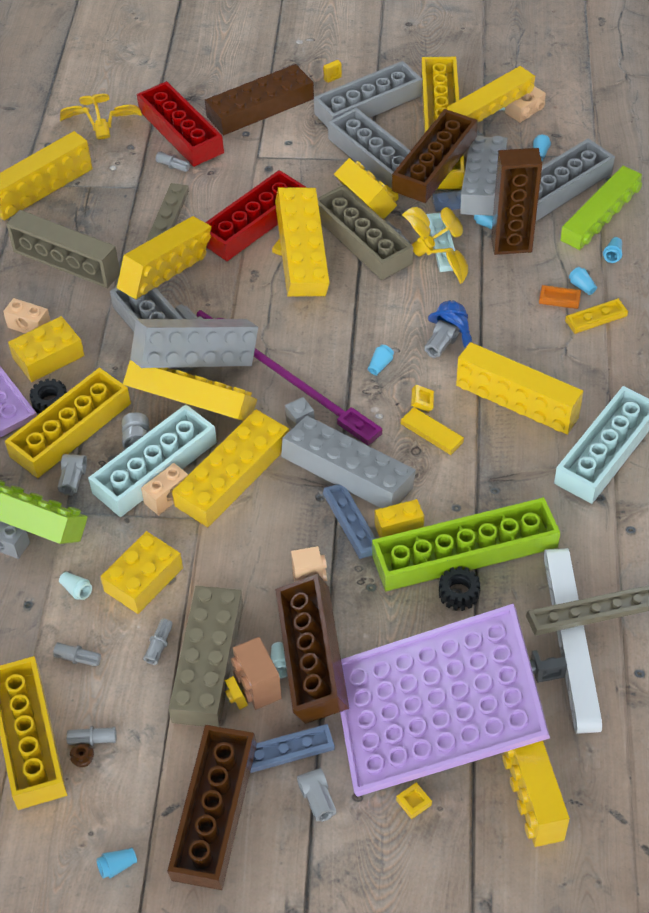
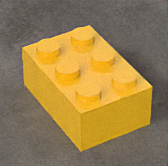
(366, 187)
(46, 349)
(142, 572)

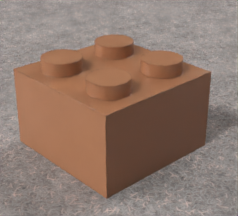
(256, 673)

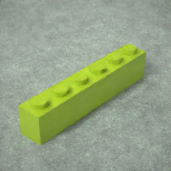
(601, 207)

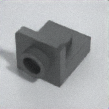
(549, 669)

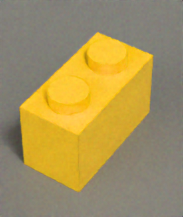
(399, 518)

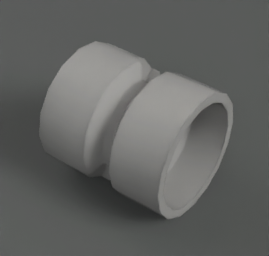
(133, 428)

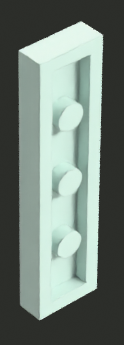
(441, 242)

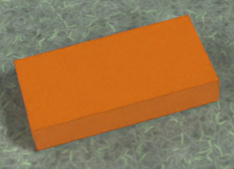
(560, 297)

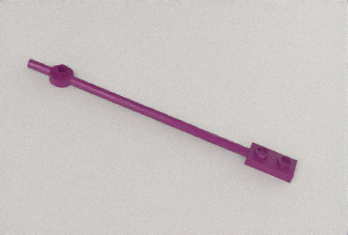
(350, 420)

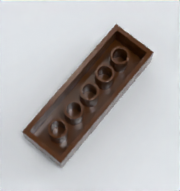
(259, 99)
(434, 156)
(516, 200)
(311, 649)
(212, 807)

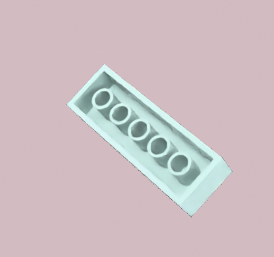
(175, 440)
(605, 446)

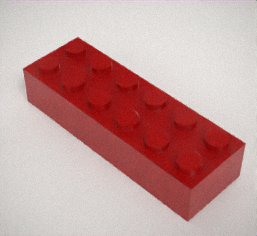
(180, 123)
(247, 217)

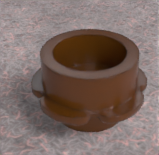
(84, 760)

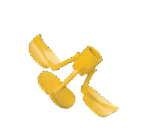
(101, 127)
(425, 243)

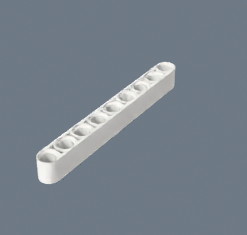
(573, 646)

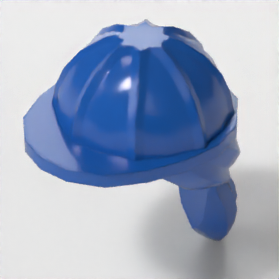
(454, 314)

